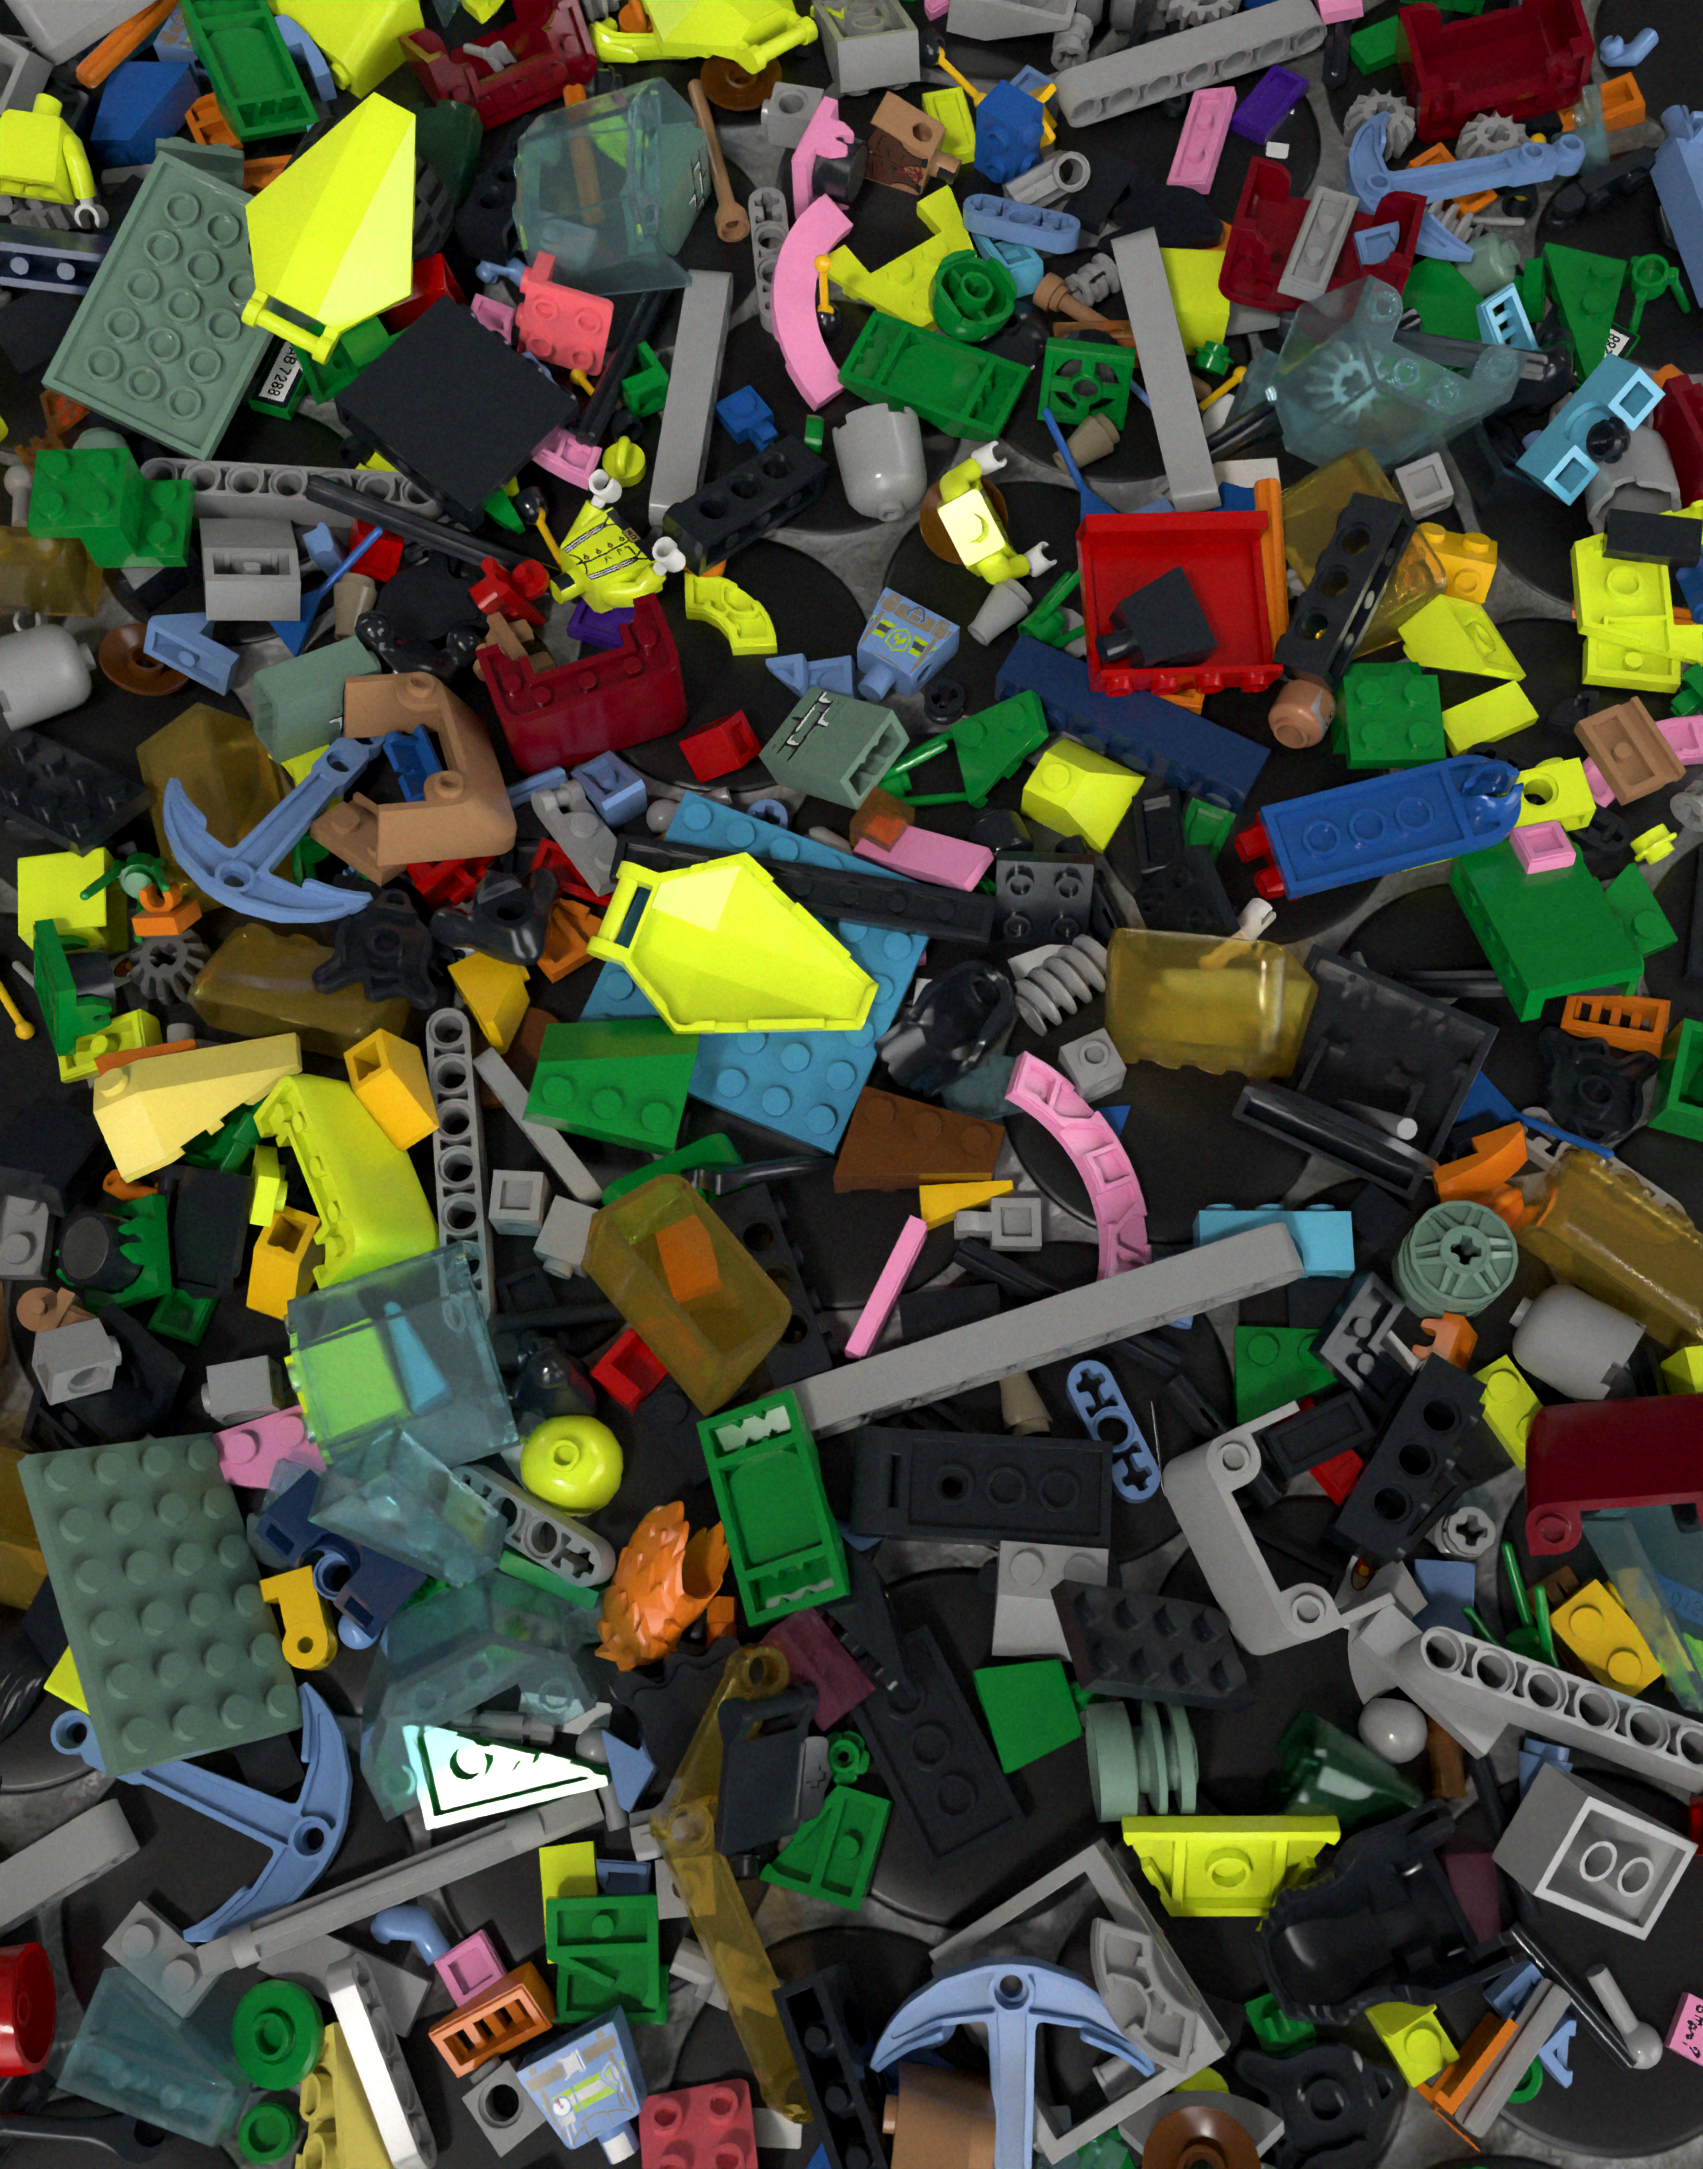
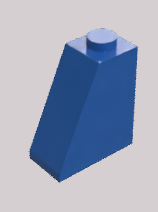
(141, 105)

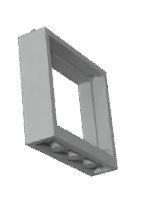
(1128, 1910)

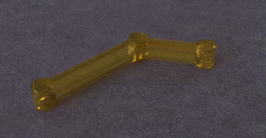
(713, 1894)

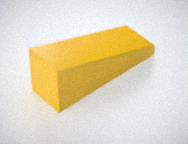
(942, 1201)

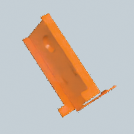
(1464, 2073)

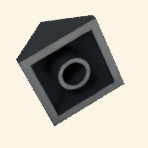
(35, 327)
(1487, 464)

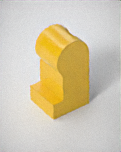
(307, 1617)

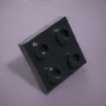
(1042, 897)
(1188, 898)

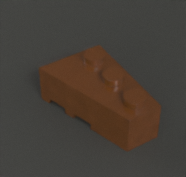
(914, 1144)

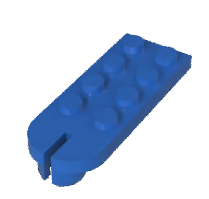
(1391, 823)

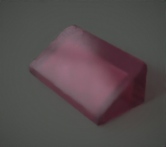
(819, 1657)
(1476, 1890)

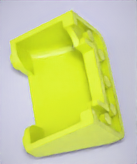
(355, 36)
(355, 1174)

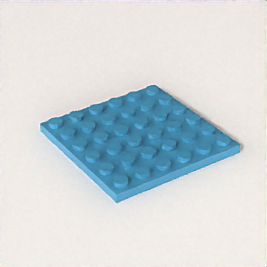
(778, 1080)

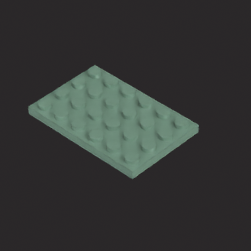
(163, 316)
(160, 1600)

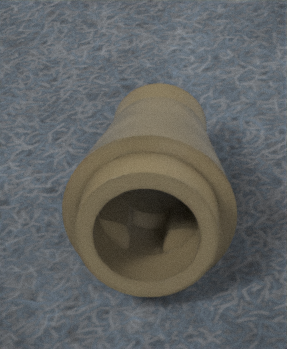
(1089, 442)
(352, 597)
(1022, 1408)

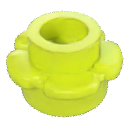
(1654, 844)

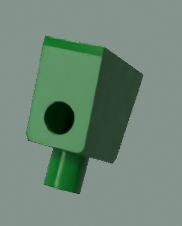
(1030, 1710)

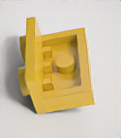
(1467, 561)
(1605, 1638)

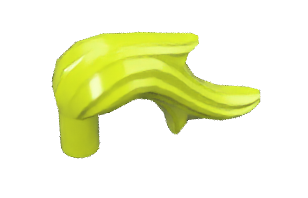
(623, 47)

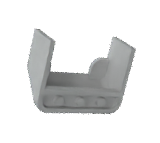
(69, 26)
(1240, 1580)

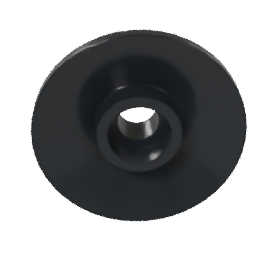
(1023, 340)

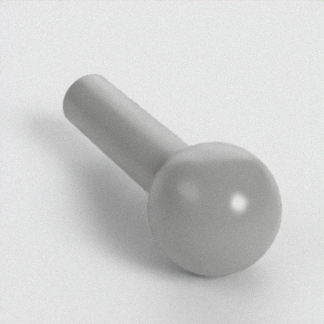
(19, 485)
(663, 811)
(592, 1750)
(1639, 2036)

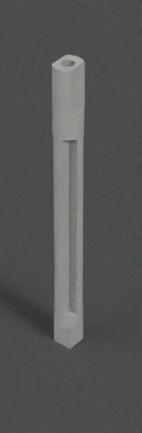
(399, 1882)

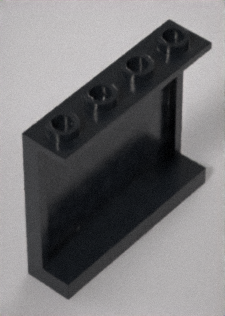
(455, 409)

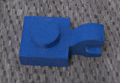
(747, 417)

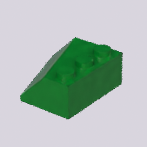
(613, 1081)

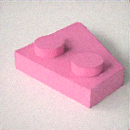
(251, 1449)

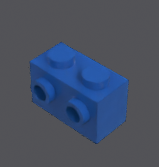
(1007, 133)

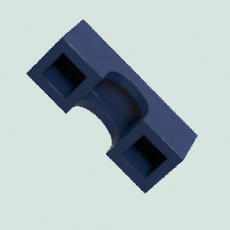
(377, 1582)

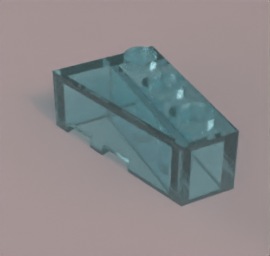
(411, 1510)
(153, 2064)

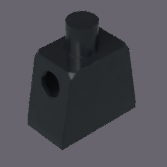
(1158, 627)

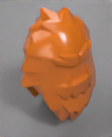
(659, 1587)

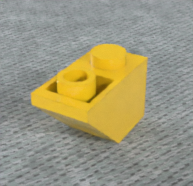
(393, 1087)
(284, 1262)

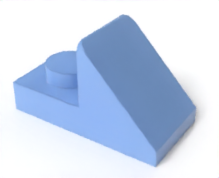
(188, 647)
(612, 789)
(629, 1770)

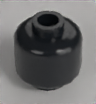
(999, 831)

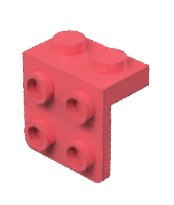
(561, 322)
(700, 2128)

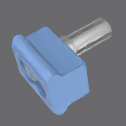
(324, 551)

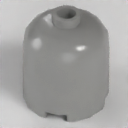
(881, 461)
(1637, 482)
(42, 674)
(1573, 1341)

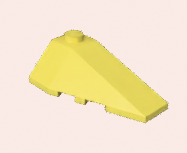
(171, 1098)
(339, 2113)

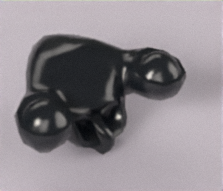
(1559, 378)
(412, 655)
(508, 918)
(549, 1380)

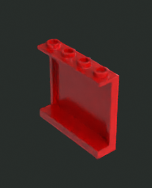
(1226, 575)

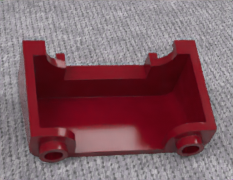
(549, 51)
(1269, 225)
(1609, 1459)

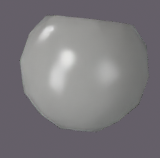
(1393, 1729)

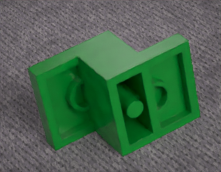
(351, 356)
(111, 508)
(1388, 717)

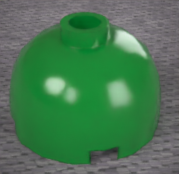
(971, 296)

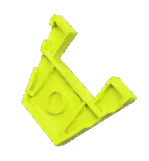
(904, 283)
(1632, 600)

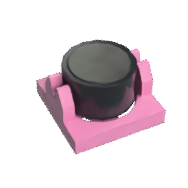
(828, 161)

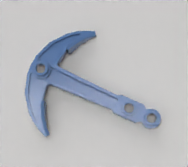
(1514, 167)
(263, 849)
(264, 1817)
(974, 1995)

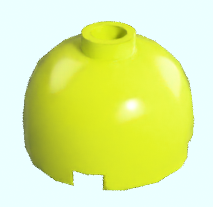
(572, 1464)

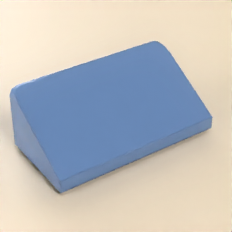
(1446, 1589)

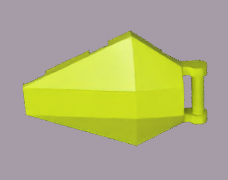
(732, 29)
(337, 228)
(732, 953)

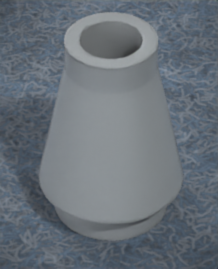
(1002, 608)

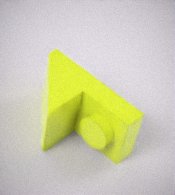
(1413, 2039)

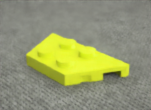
(1226, 1860)

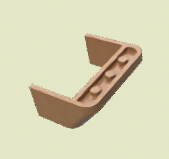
(463, 807)
(941, 2118)

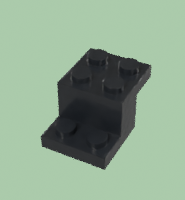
(133, 1406)

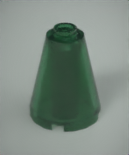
(451, 143)
(1336, 1776)

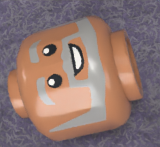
(1302, 714)

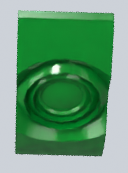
(248, 67)
(938, 377)
(774, 1508)

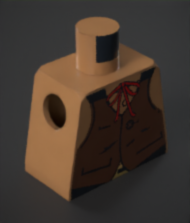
(907, 148)

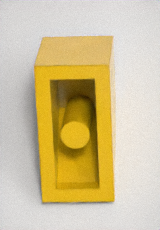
(493, 996)

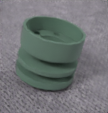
(1431, 1276)
(1140, 1759)

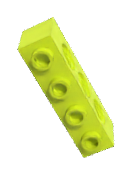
(1563, 789)

